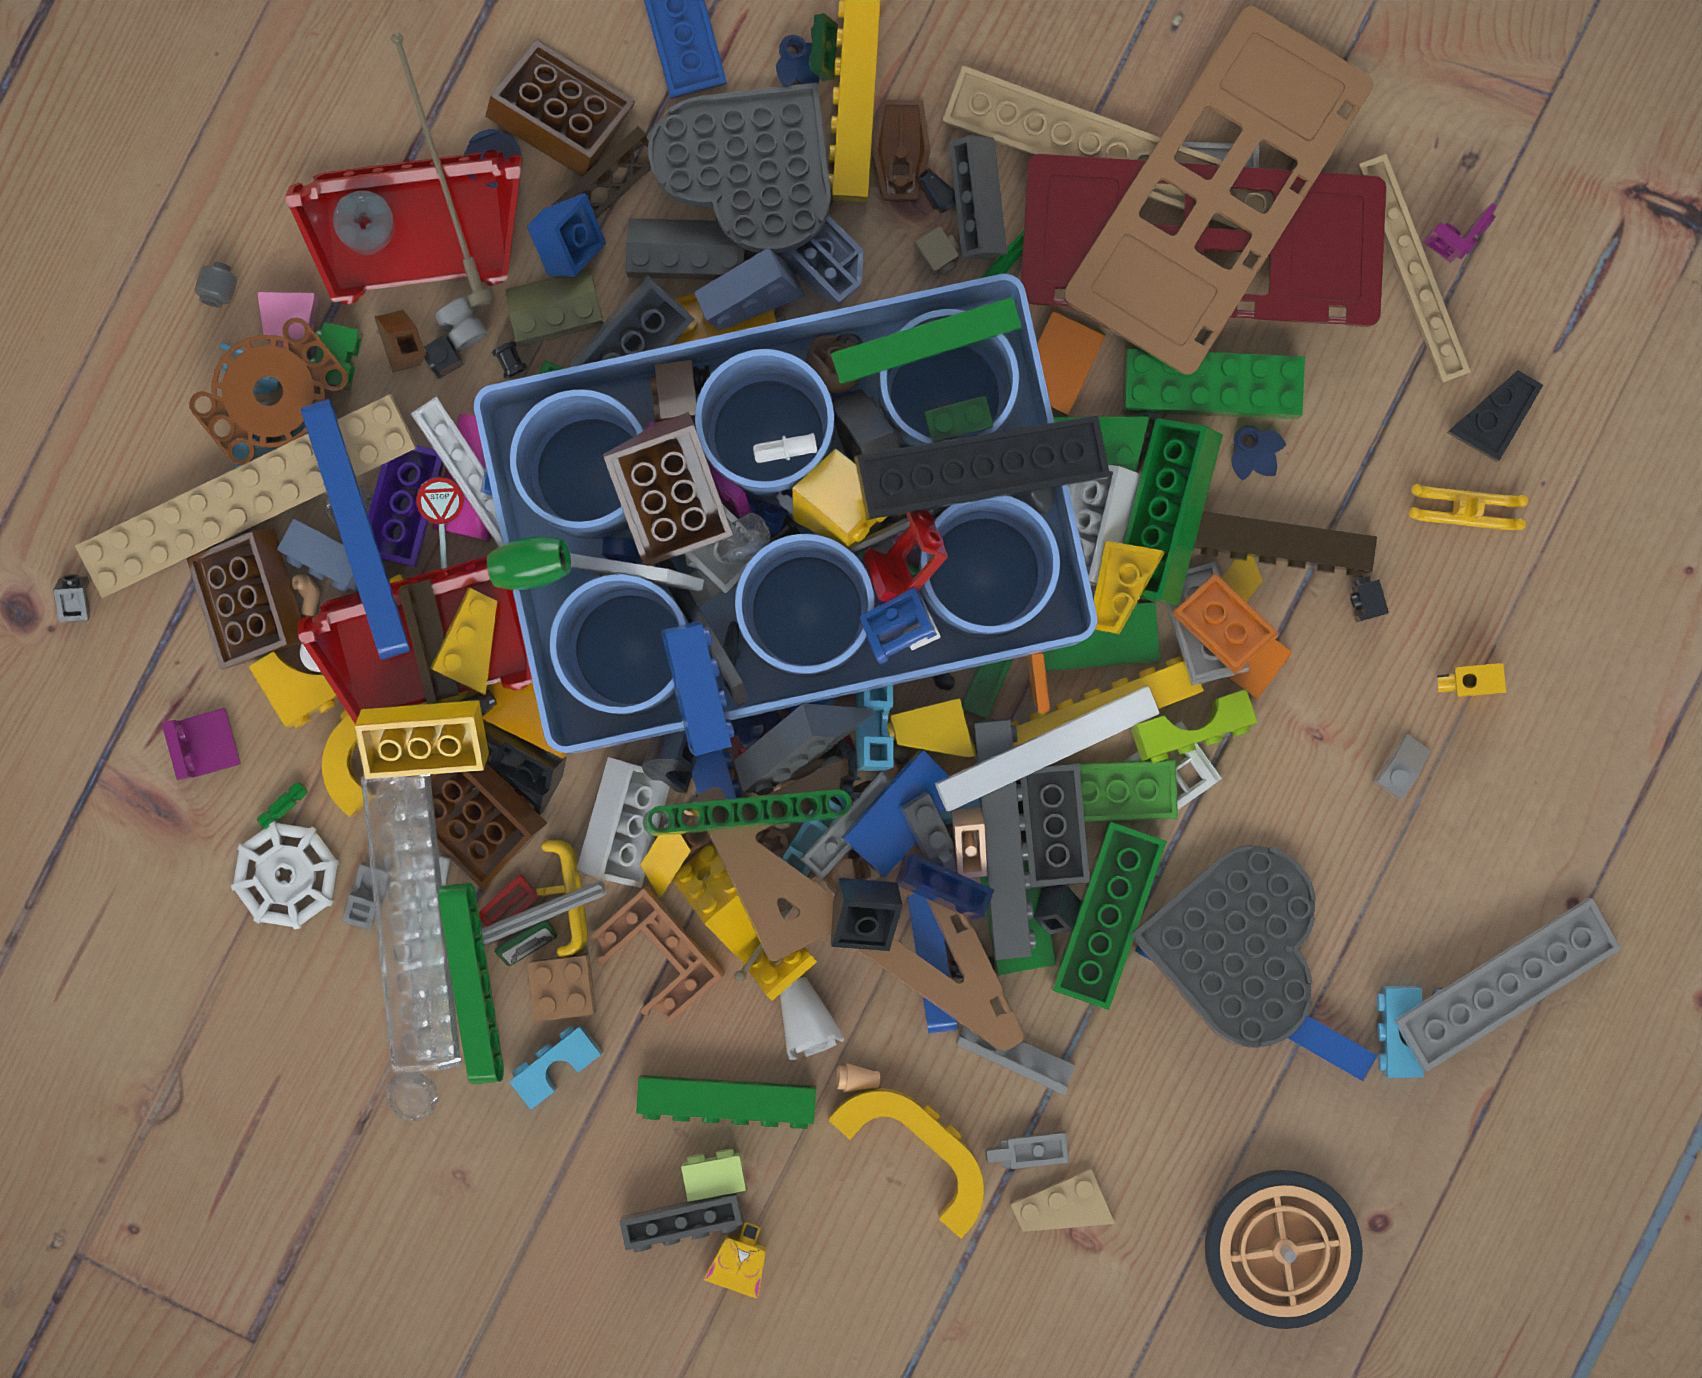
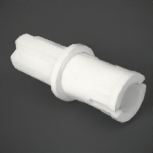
(785, 448)

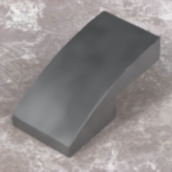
(360, 904)

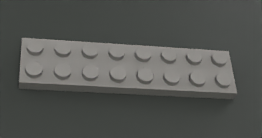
(1507, 984)

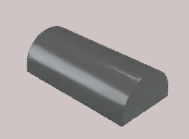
(1055, 826)

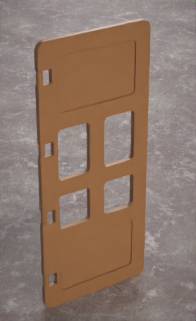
(1157, 284)

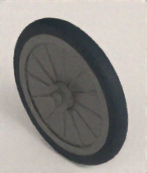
(731, 643)

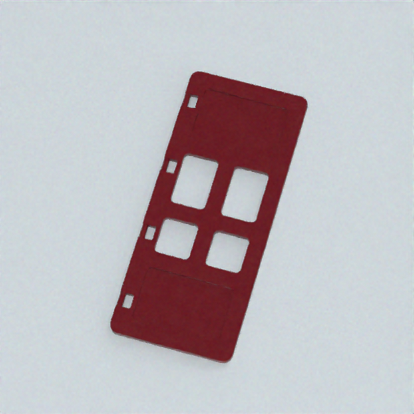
(1320, 261)

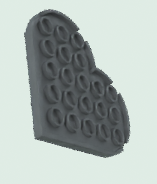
(751, 160)
(1235, 945)

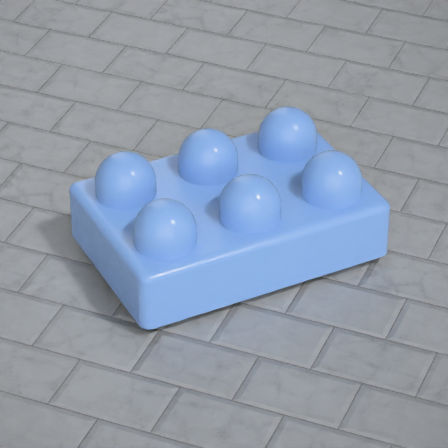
(596, 642)

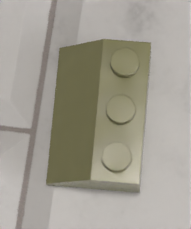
(554, 308)

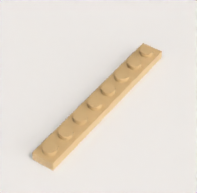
(1418, 277)

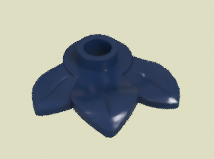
(795, 67)
(1259, 455)
(754, 727)

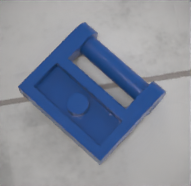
(893, 618)

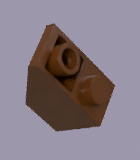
(400, 340)

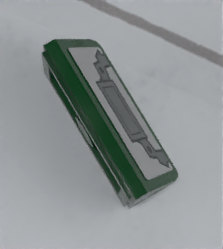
(526, 942)

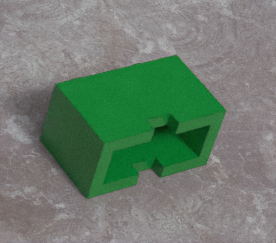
(342, 343)

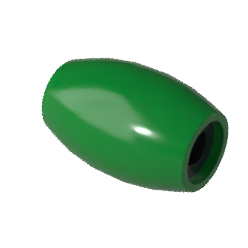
(529, 563)

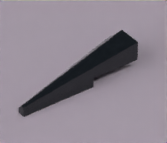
(524, 766)

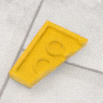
(1121, 582)
(468, 642)

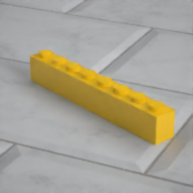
(854, 100)
(1166, 686)

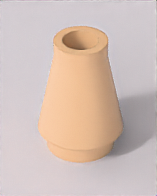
(856, 1078)

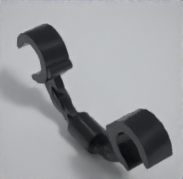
(848, 780)

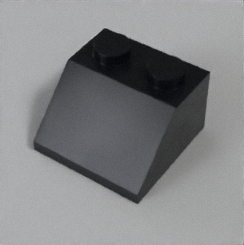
(865, 914)

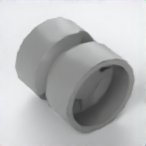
(462, 326)

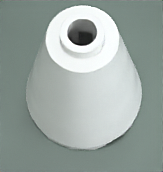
(807, 1021)

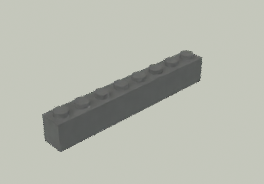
(1004, 849)

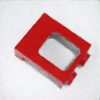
(890, 570)

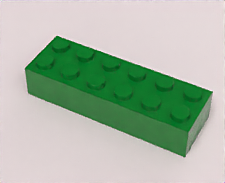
(1219, 387)
(1172, 501)
(1108, 915)

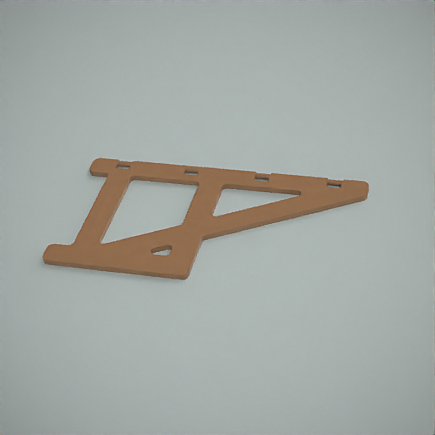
(764, 878)

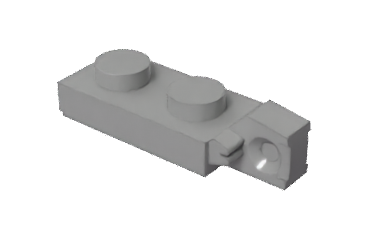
(1030, 1151)

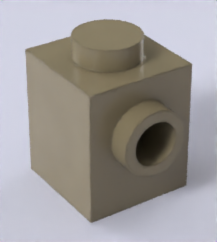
(938, 251)

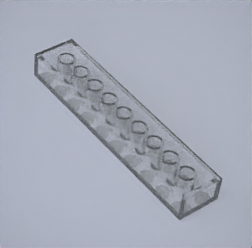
(410, 923)

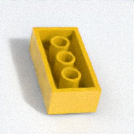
(422, 739)

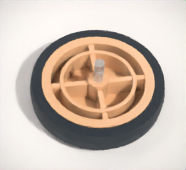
(1283, 1249)

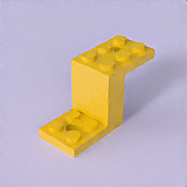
(725, 916)

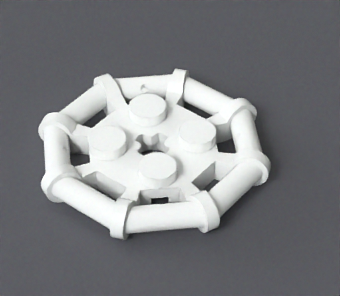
(302, 875)

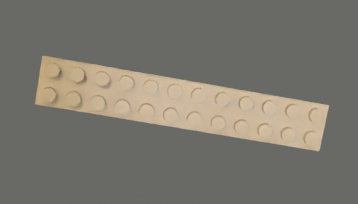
(1050, 126)
(237, 500)

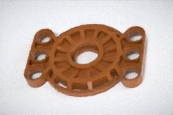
(238, 400)

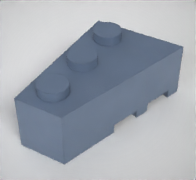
(749, 290)
(319, 553)

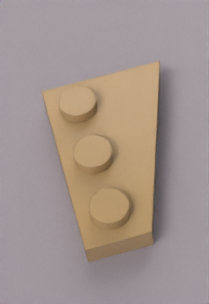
(1064, 1204)

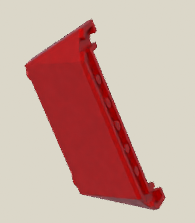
(424, 236)
(350, 662)

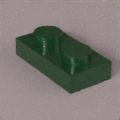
(823, 47)
(958, 419)

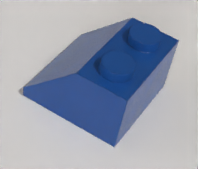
(566, 236)

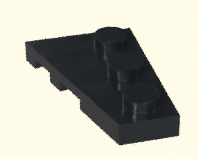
(1498, 416)

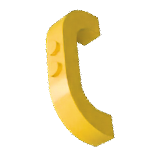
(337, 764)
(873, 1103)

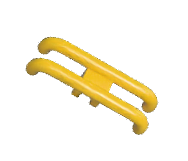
(1468, 508)
(571, 883)

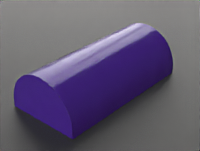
(394, 509)

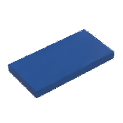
(685, 45)
(881, 830)

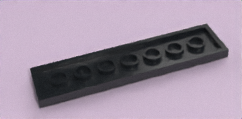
(981, 467)

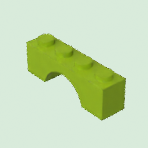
(1227, 715)

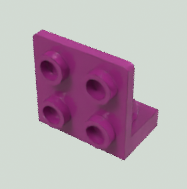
(1448, 243)
(201, 744)

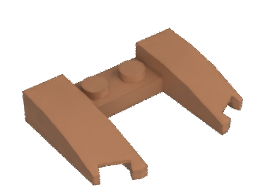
(650, 915)

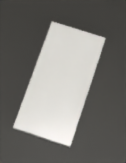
(656, 575)

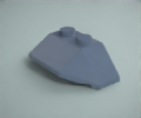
(829, 263)

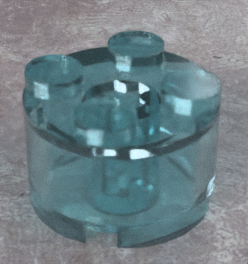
(351, 210)

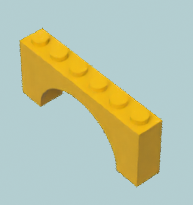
(293, 692)

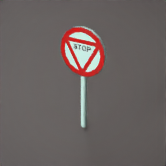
(440, 503)

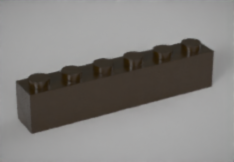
(1287, 543)

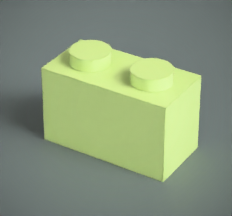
(713, 1175)

